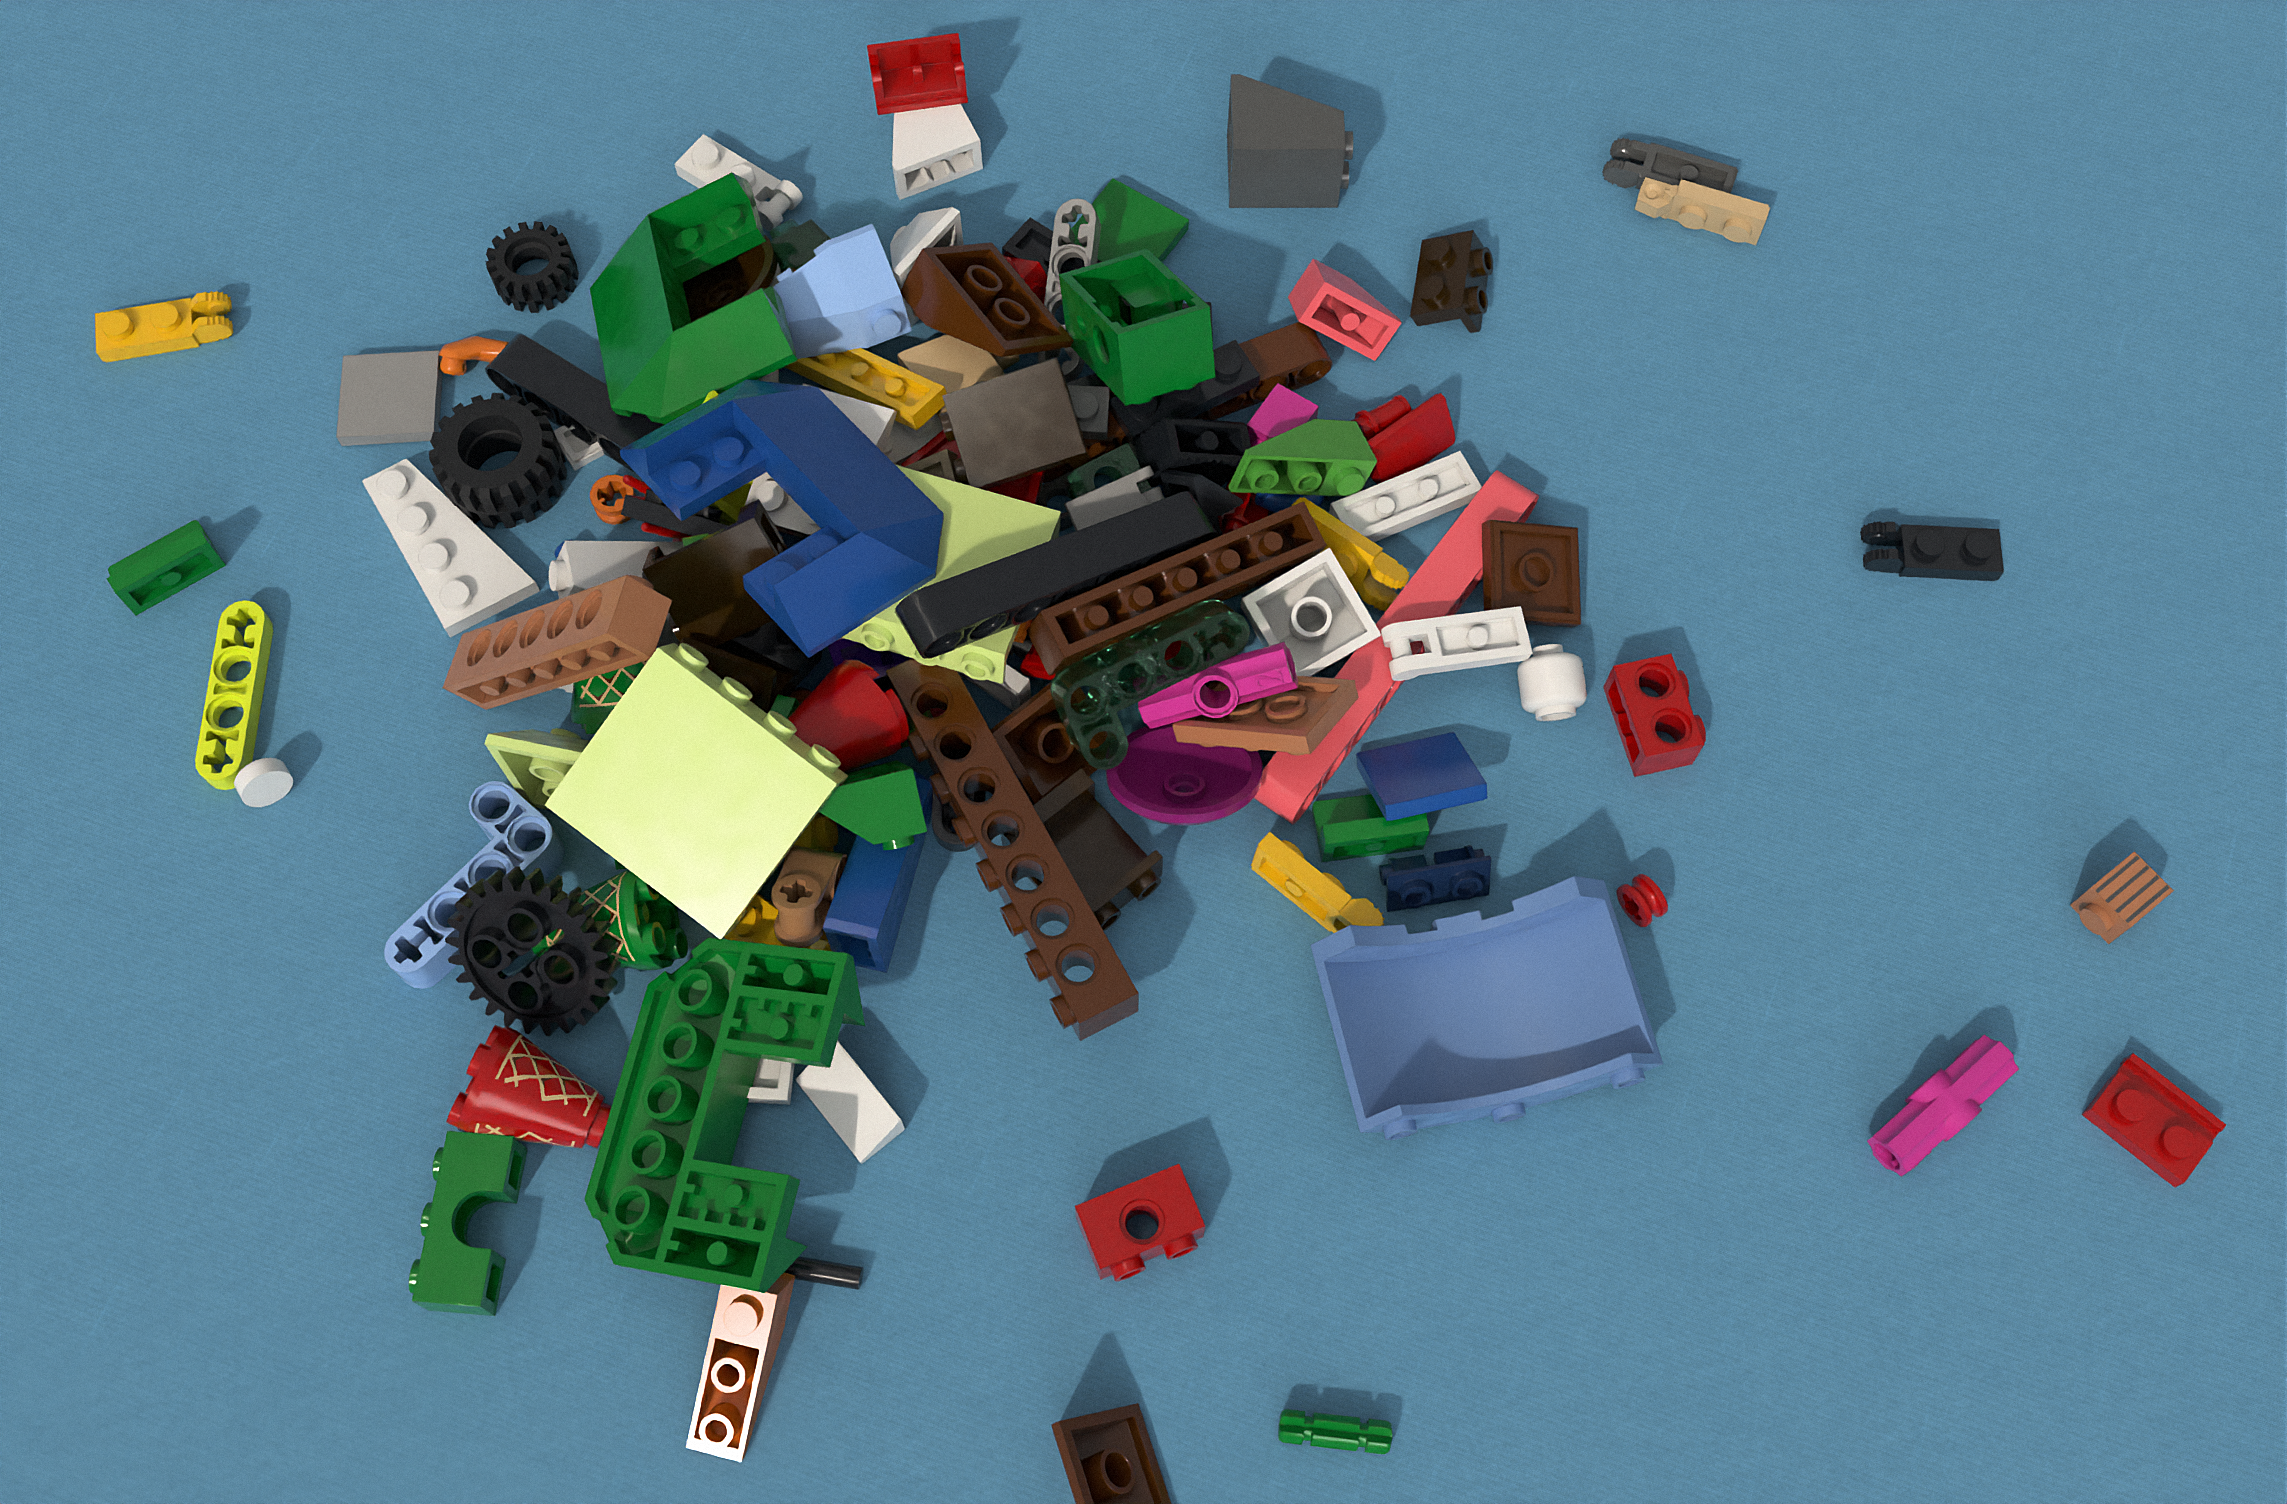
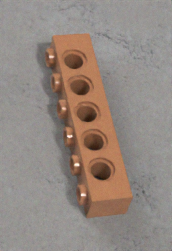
(559, 643)

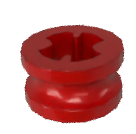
(1642, 900)

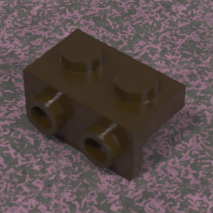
(1452, 280)

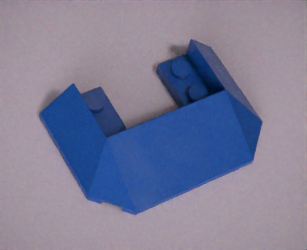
(874, 522)

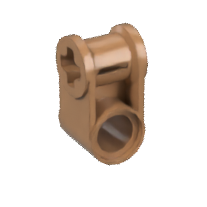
(805, 894)

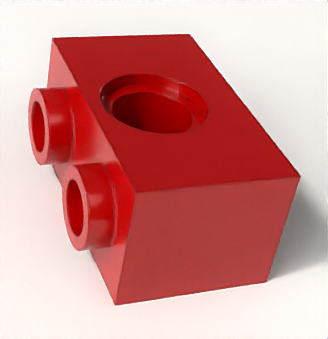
(1160, 1196)

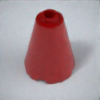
(852, 716)

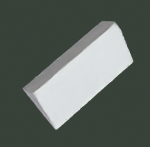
(851, 1104)

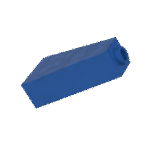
(874, 895)

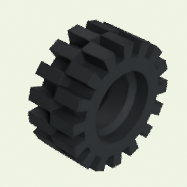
(526, 246)

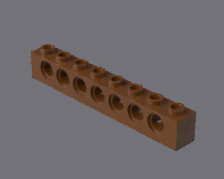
(1085, 1004)

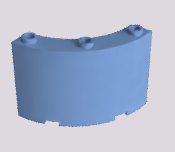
(1485, 1011)

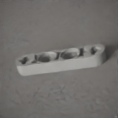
(1063, 234)

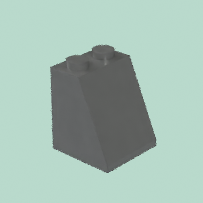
(1284, 148)

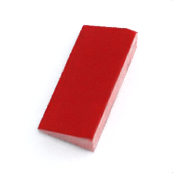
(1412, 440)

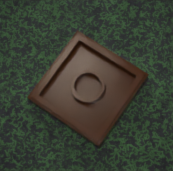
(1532, 569)

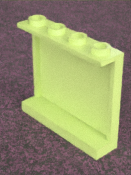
(975, 532)
(696, 787)

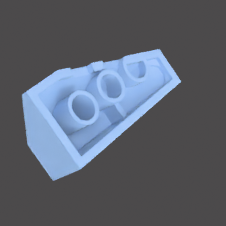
(843, 297)

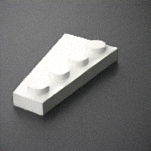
(448, 553)

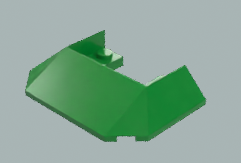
(648, 345)
(680, 1104)

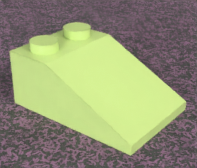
(535, 760)

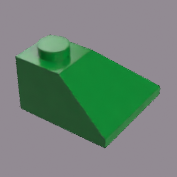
(879, 805)

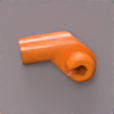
(471, 348)

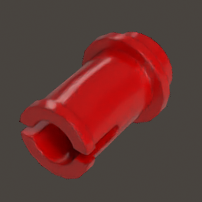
(1381, 417)

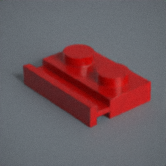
(2154, 1120)

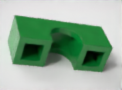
(469, 1175)

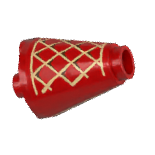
(527, 1096)

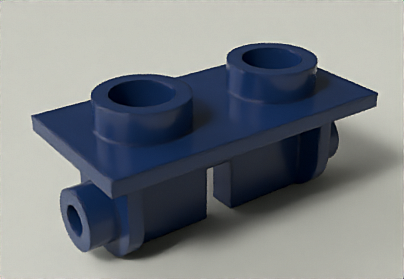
(1454, 877)

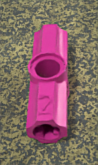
(1246, 675)
(1943, 1105)

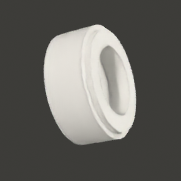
(263, 782)

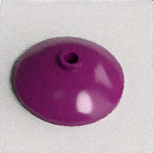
(1183, 780)

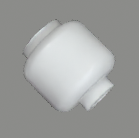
(1551, 683)

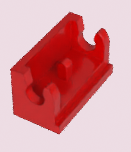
(917, 73)

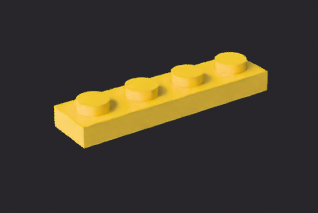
(875, 381)

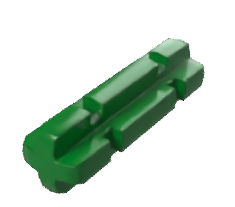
(1335, 1431)

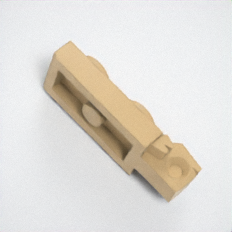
(1704, 208)

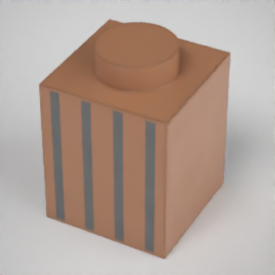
(2121, 898)

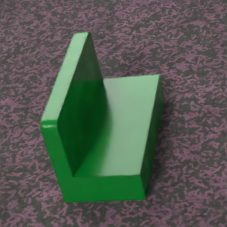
(164, 567)
(1358, 829)

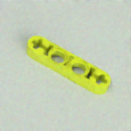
(226, 694)

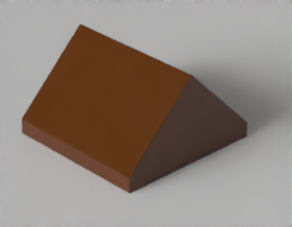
(1039, 745)
(1110, 1458)

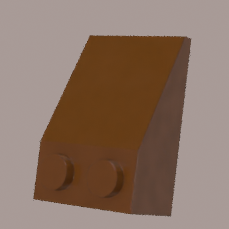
(981, 301)

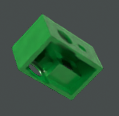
(1134, 328)

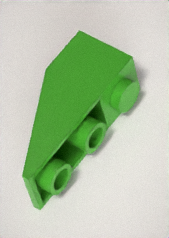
(1308, 460)

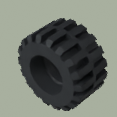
(490, 429)

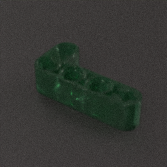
(1150, 676)

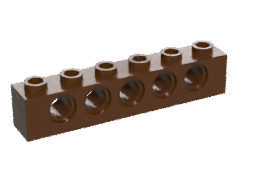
(1154, 593)

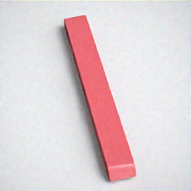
(1434, 591)

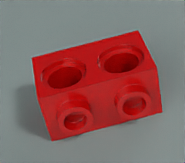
(1641, 715)

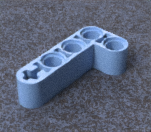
(506, 850)

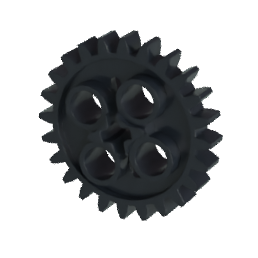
(510, 917)

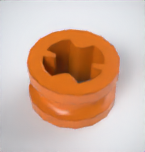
(603, 491)

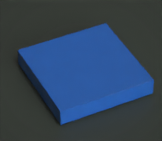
(1421, 776)

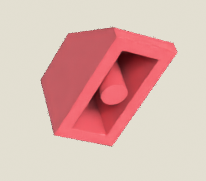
(1342, 310)

